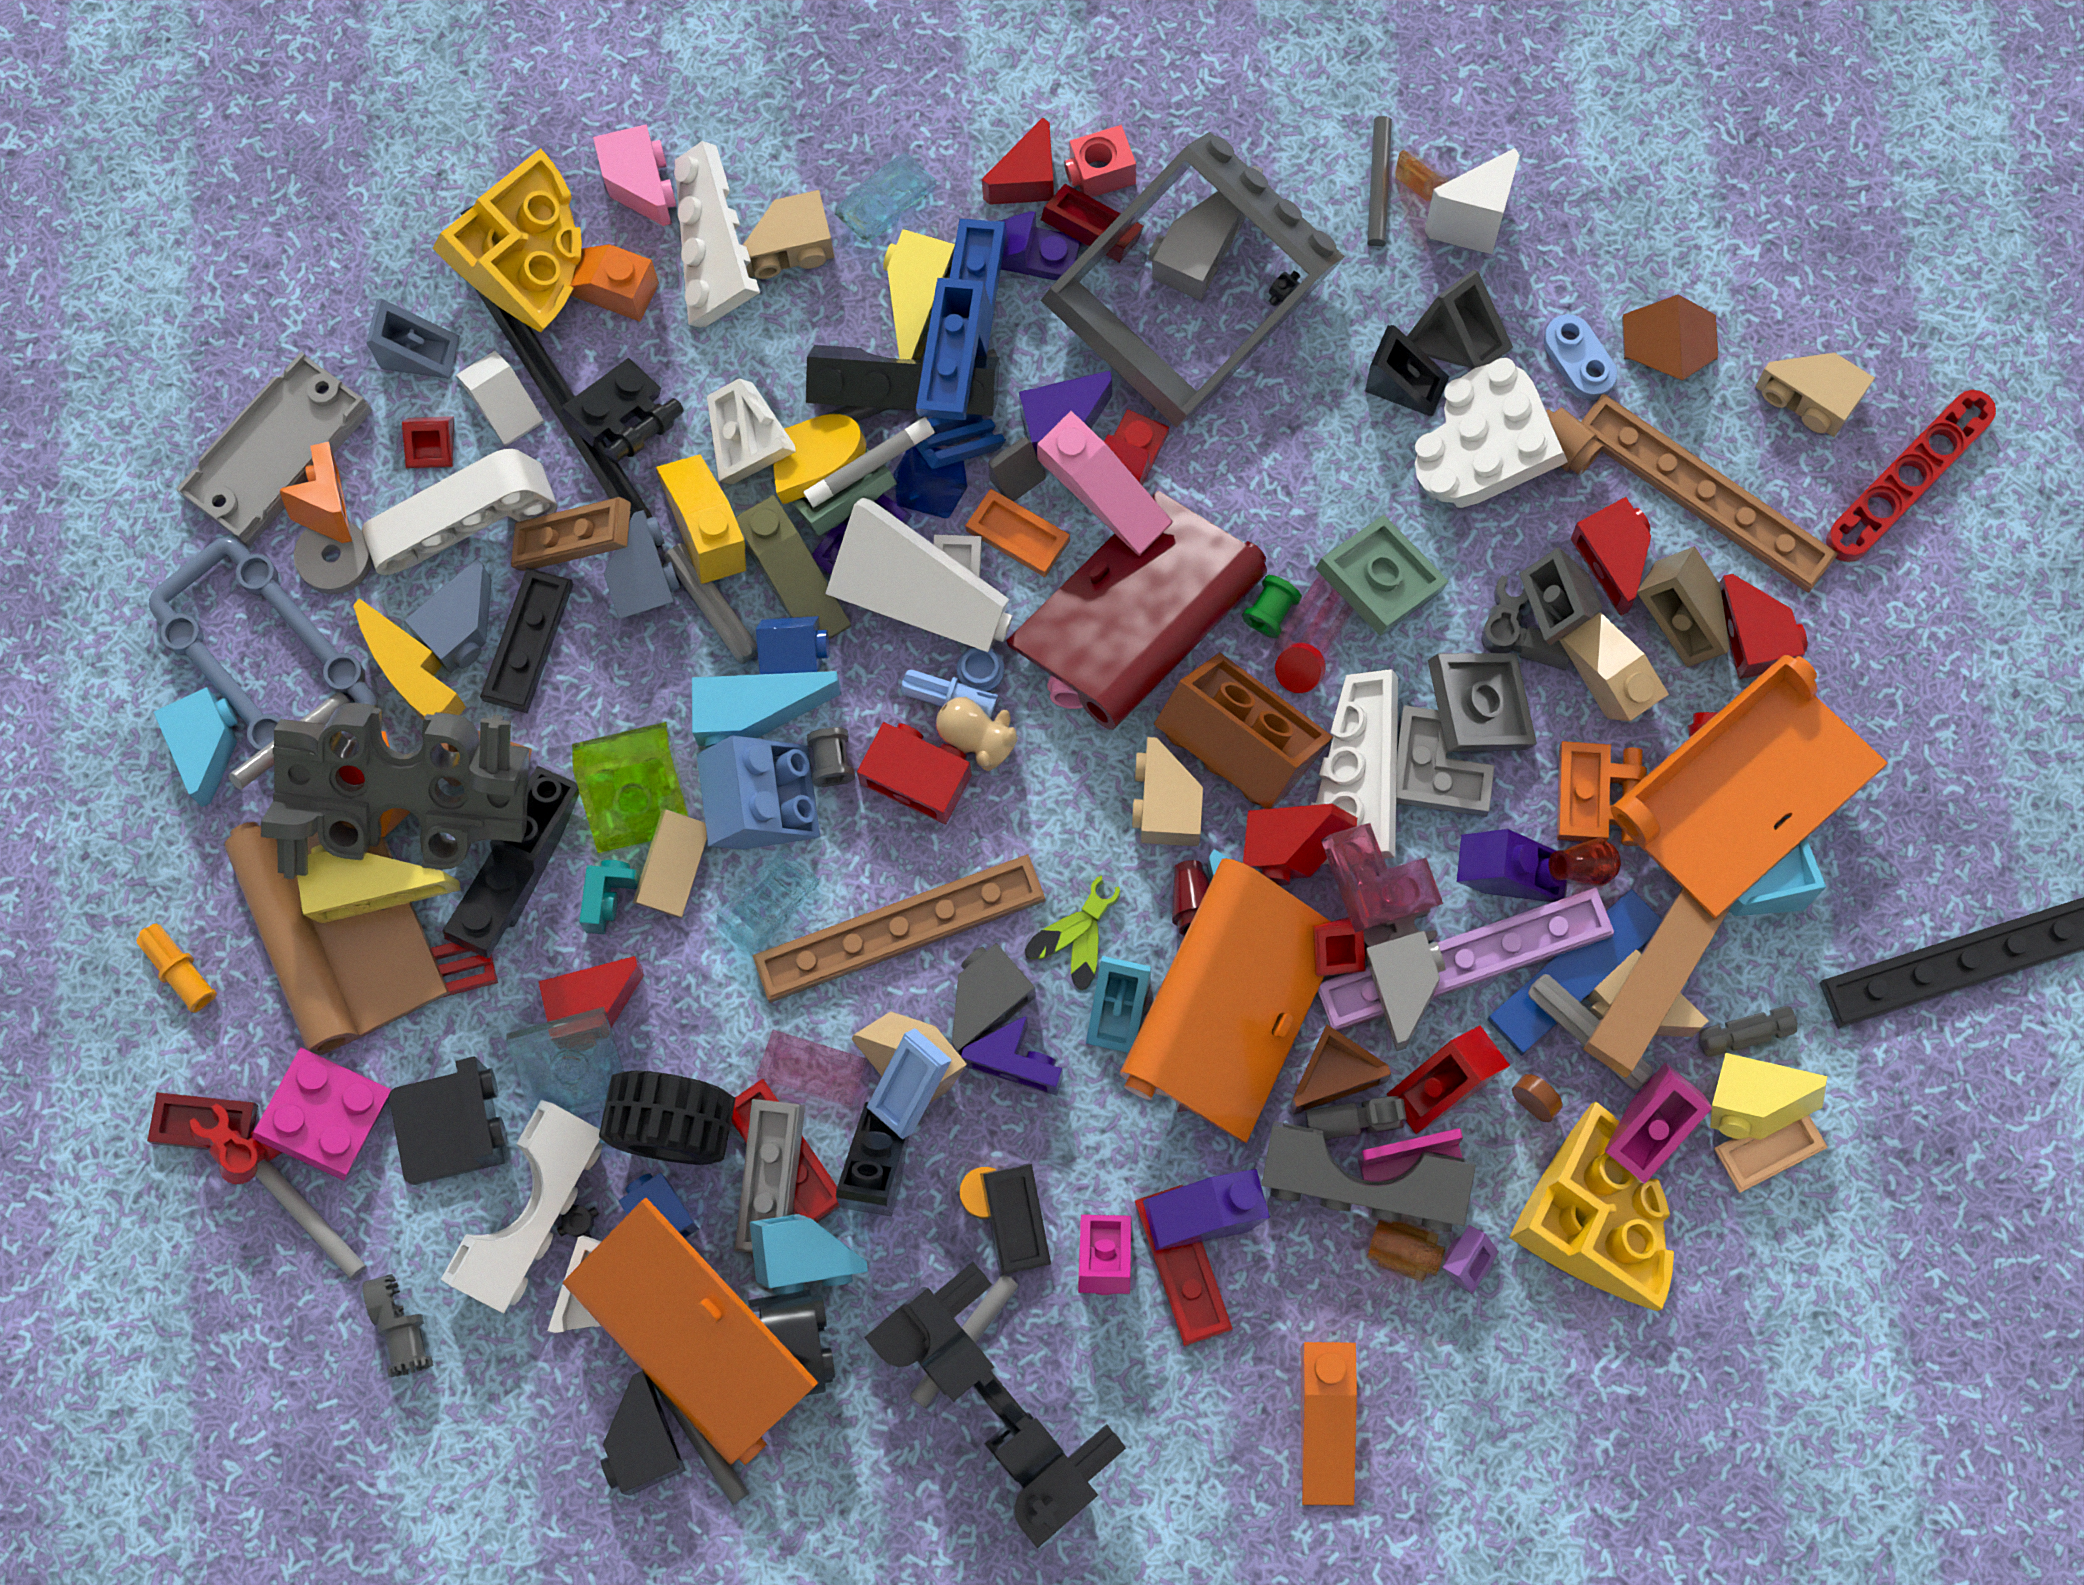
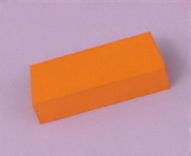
(1017, 532)

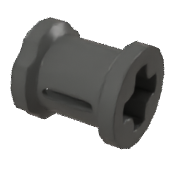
(830, 757)

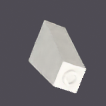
(913, 581)

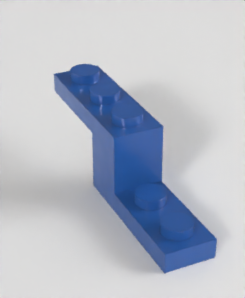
(961, 319)

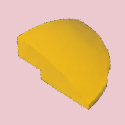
(519, 243)
(1599, 1218)

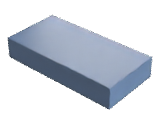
(908, 1083)

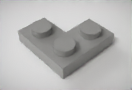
(1429, 777)

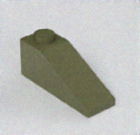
(789, 566)

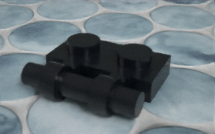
(615, 400)

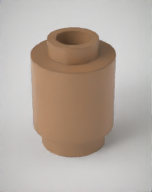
(1576, 440)

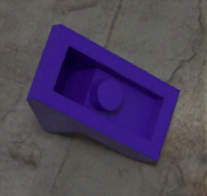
(1036, 249)
(999, 1057)

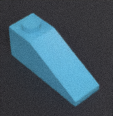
(755, 703)

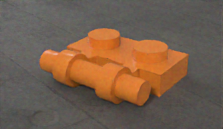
(1585, 789)

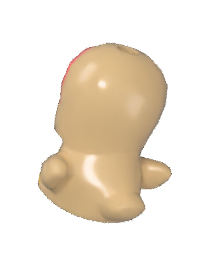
(970, 730)

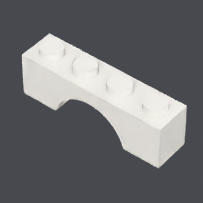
(495, 1263)

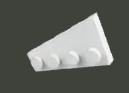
(710, 248)
(1363, 755)

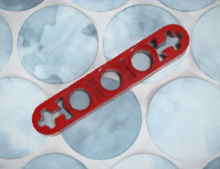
(1917, 455)

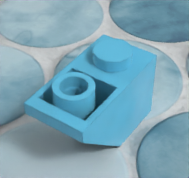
(800, 1251)

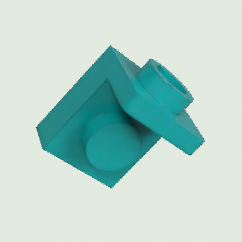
(598, 901)

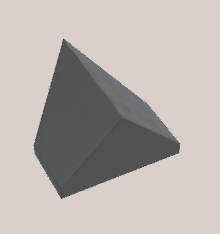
(1462, 326)

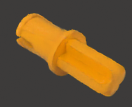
(175, 967)

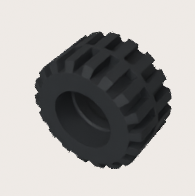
(667, 1117)

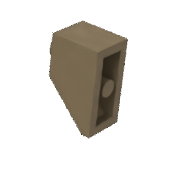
(1687, 606)

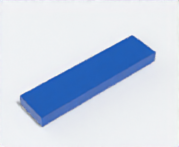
(1577, 971)

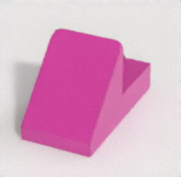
(1105, 1254)

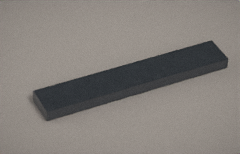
(1955, 964)

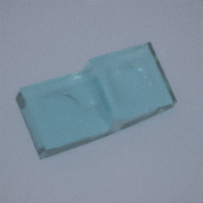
(884, 195)

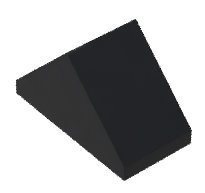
(1405, 374)

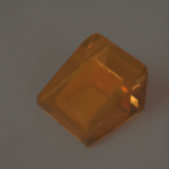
(1418, 174)

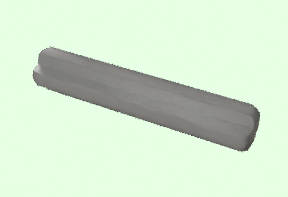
(713, 606)
(1578, 1021)

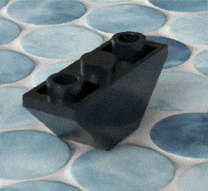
(872, 1167)

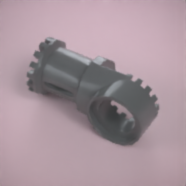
(400, 1331)

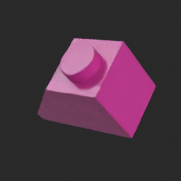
(1657, 1122)

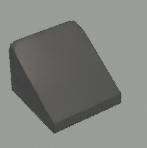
(1016, 470)

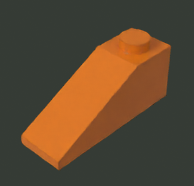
(1328, 1422)

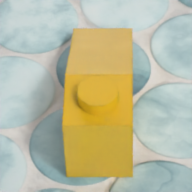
(703, 518)

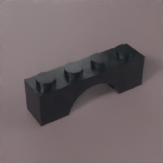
(867, 380)

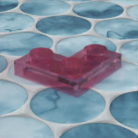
(1370, 889)

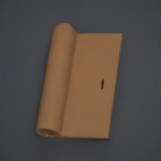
(339, 973)

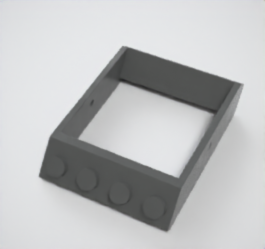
(1122, 347)

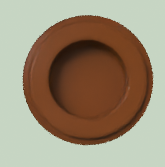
(1537, 1097)

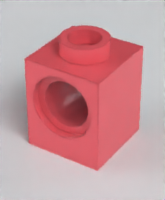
(1105, 146)

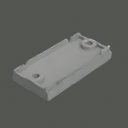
(271, 448)

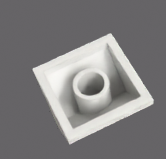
(1472, 205)

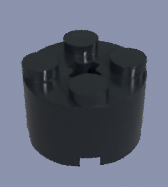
(796, 1323)

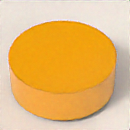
(972, 1193)

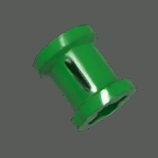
(1272, 606)

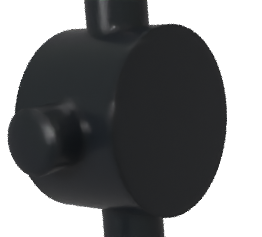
(1283, 287)
(578, 1221)

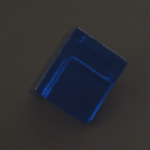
(929, 489)

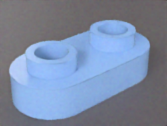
(1578, 355)

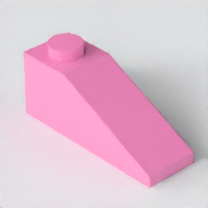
(1102, 483)

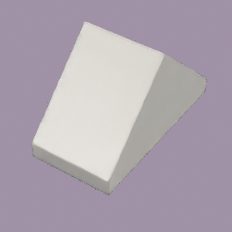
(500, 397)

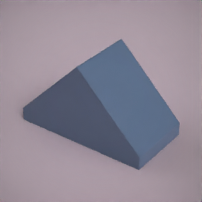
(410, 343)

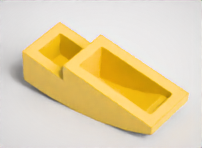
(406, 664)

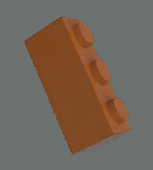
(1242, 730)

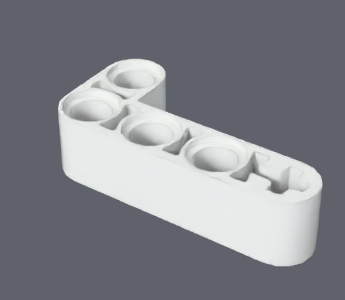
(457, 508)

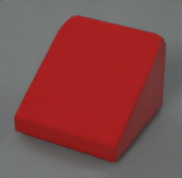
(428, 441)
(1338, 948)

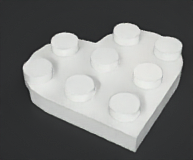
(1490, 439)

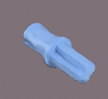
(940, 691)

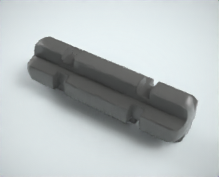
(1748, 1031)

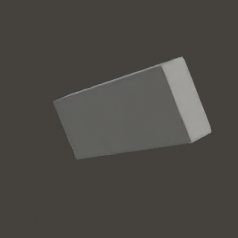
(769, 1165)

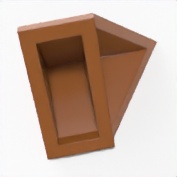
(1671, 336)
(1337, 1071)

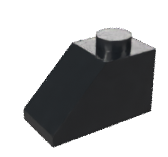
(640, 1441)

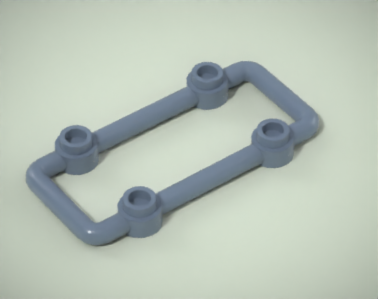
(258, 577)

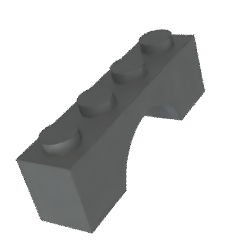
(1431, 1189)

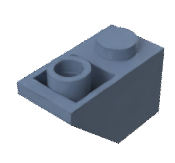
(636, 572)

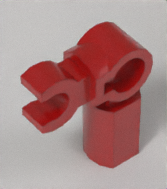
(235, 1156)

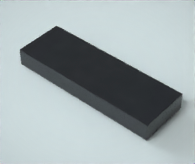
(526, 640)

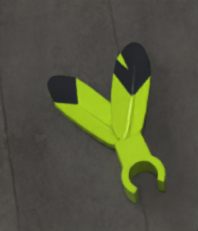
(1082, 931)

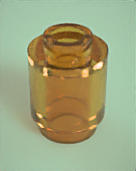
(1406, 1249)

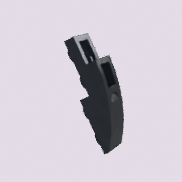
(513, 868)

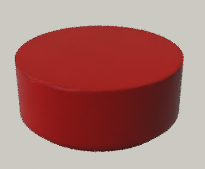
(1300, 668)

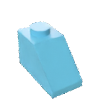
(199, 740)

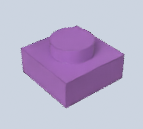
(1469, 1258)

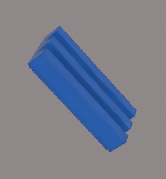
(951, 432)

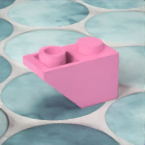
(632, 173)

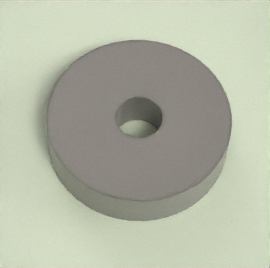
(335, 576)

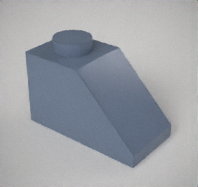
(455, 618)

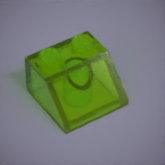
(627, 784)

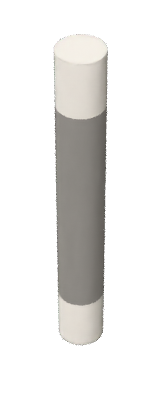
(869, 462)

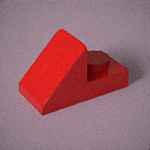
(1137, 443)

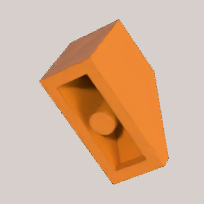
(615, 280)

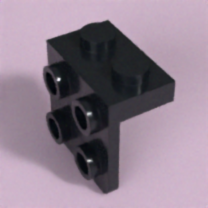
(448, 1124)

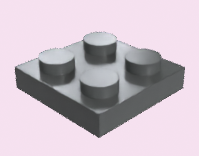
(1481, 702)

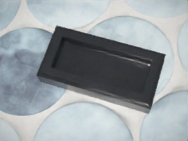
(1015, 1218)

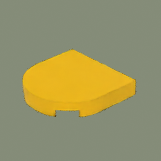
(821, 448)

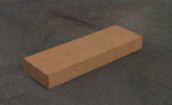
(571, 534)

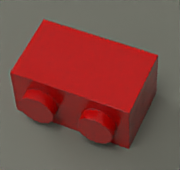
(915, 771)

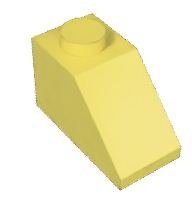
(1763, 1097)

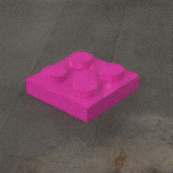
(321, 1114)

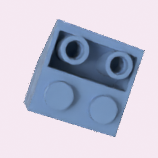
(757, 793)

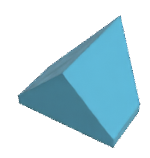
(1786, 887)

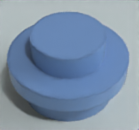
(980, 669)

